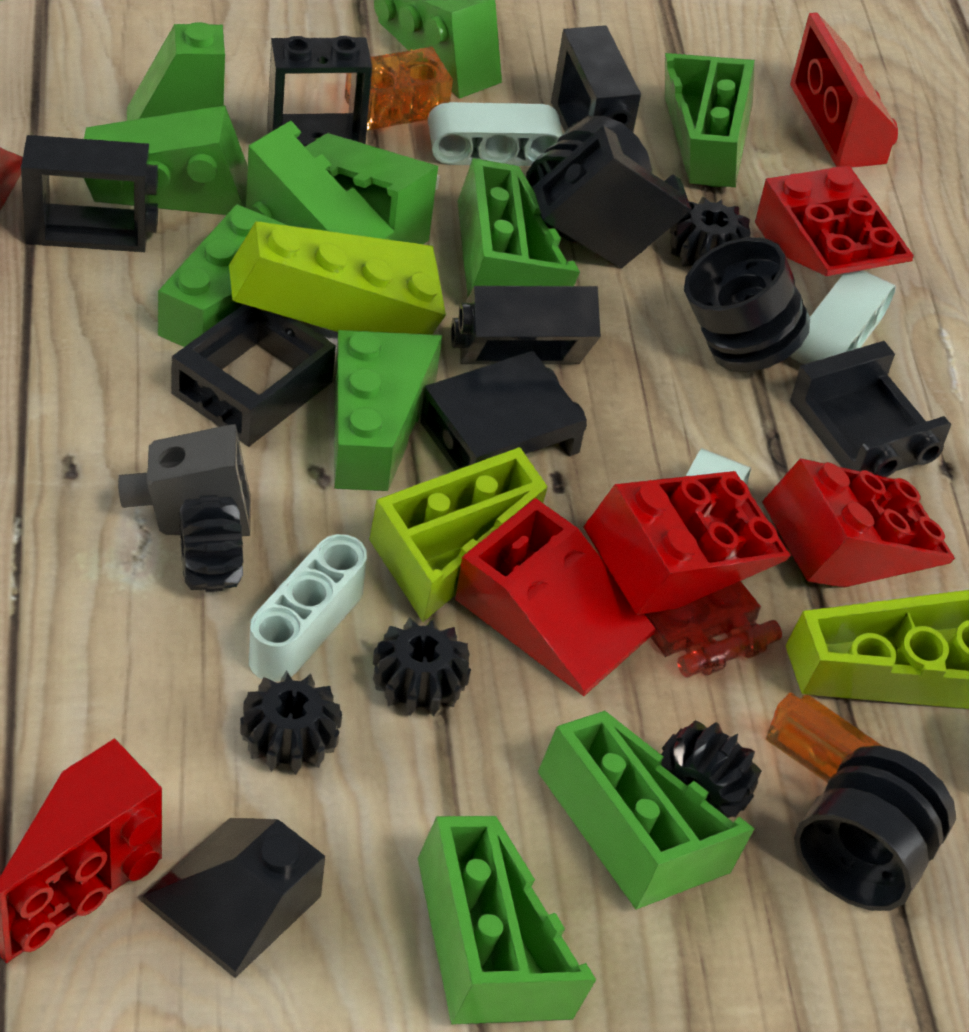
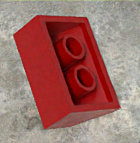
(841, 99)

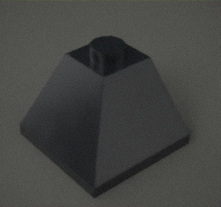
(240, 889)

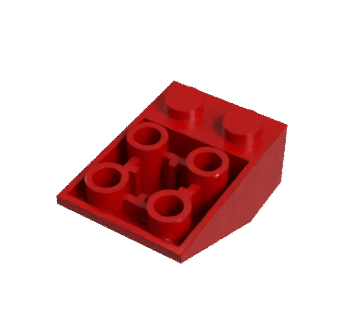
(828, 222)
(853, 525)
(682, 538)
(552, 597)
(82, 845)

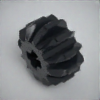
(705, 229)
(211, 543)
(421, 666)
(290, 722)
(715, 764)

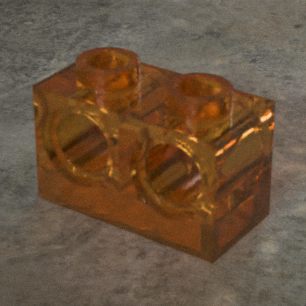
(405, 87)

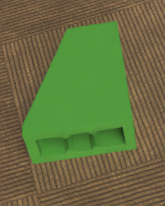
(184, 74)

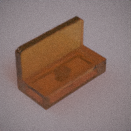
(814, 735)

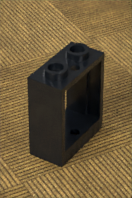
(314, 56)
(593, 79)
(87, 225)
(513, 320)
(218, 396)

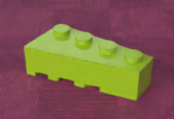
(338, 279)
(886, 650)

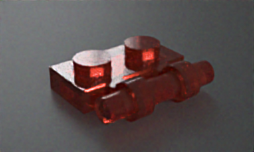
(697, 623)

